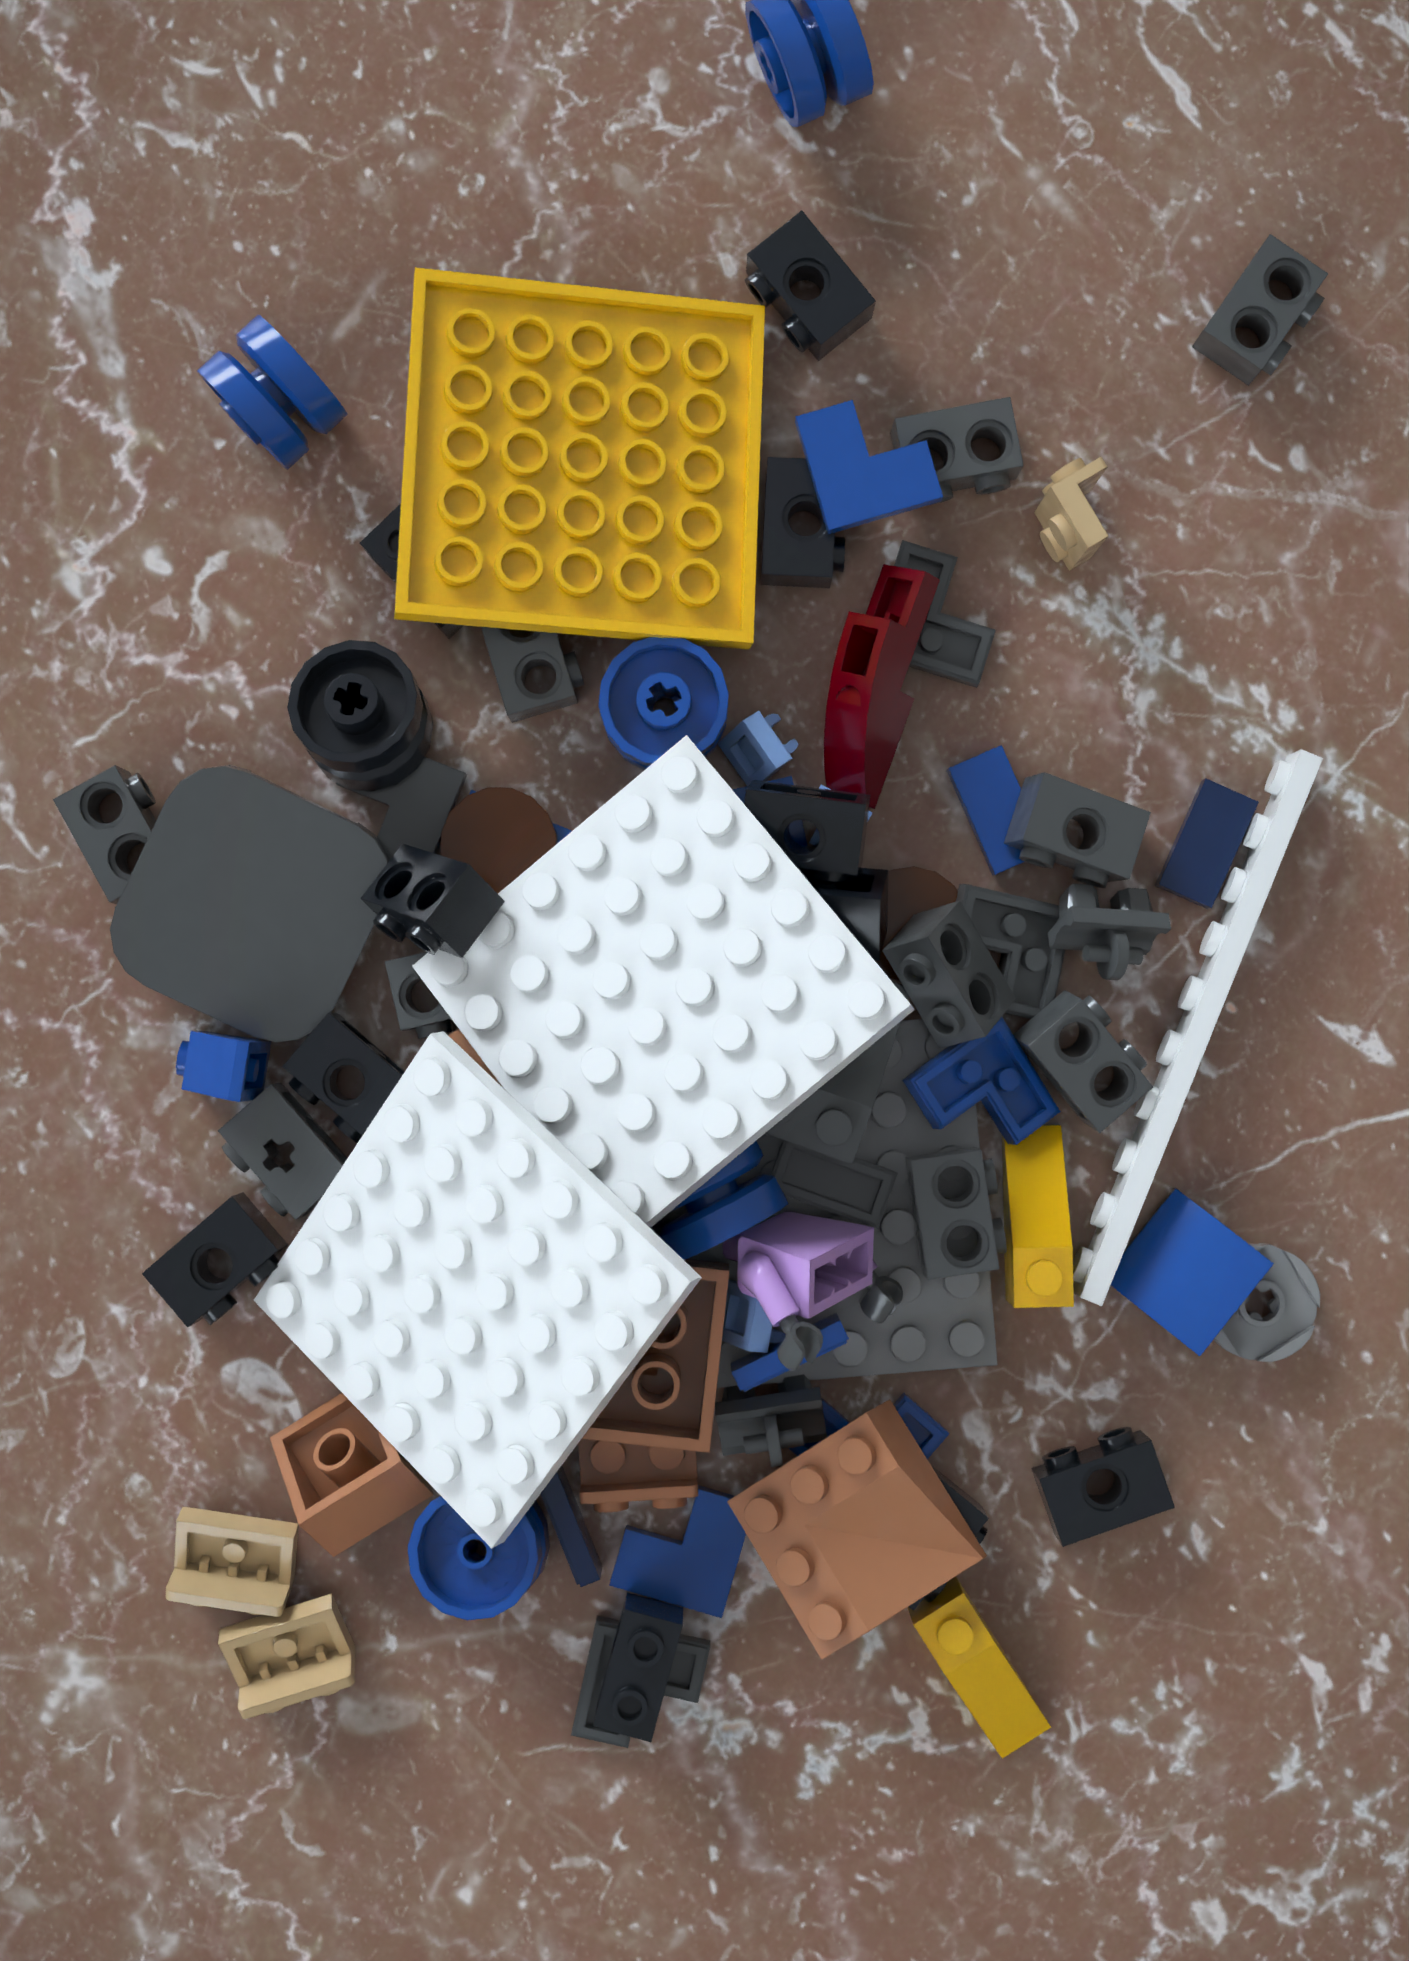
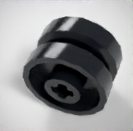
(360, 715)

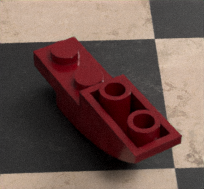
(864, 693)

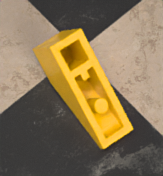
(1037, 1222)
(978, 1669)

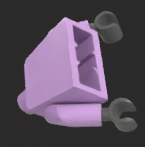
(804, 1267)

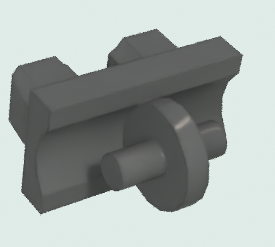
(1107, 935)
(772, 1420)

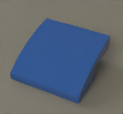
(1188, 1271)

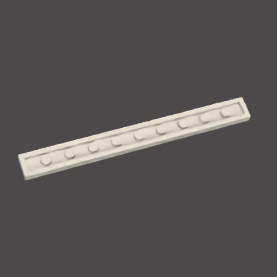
(1202, 1004)

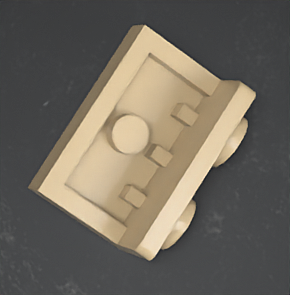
(1068, 520)
(233, 1562)
(289, 1656)

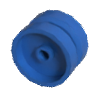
(809, 53)
(272, 392)
(659, 670)
(724, 1208)
(460, 1579)

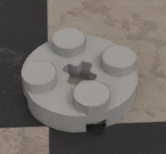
(1290, 1315)

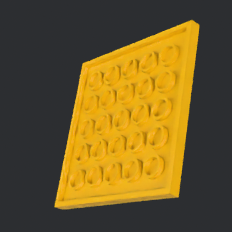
(580, 460)

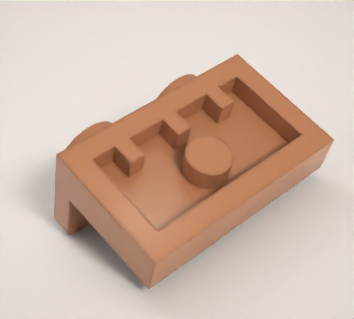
(624, 1473)

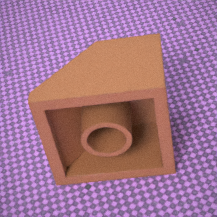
(344, 1475)

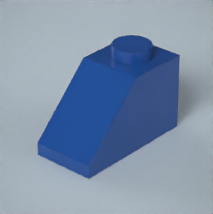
(223, 1065)

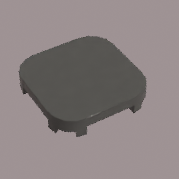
(248, 903)

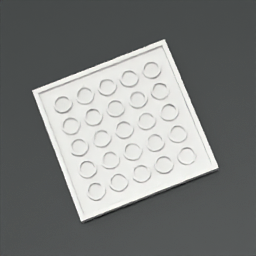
(664, 986)
(473, 1288)

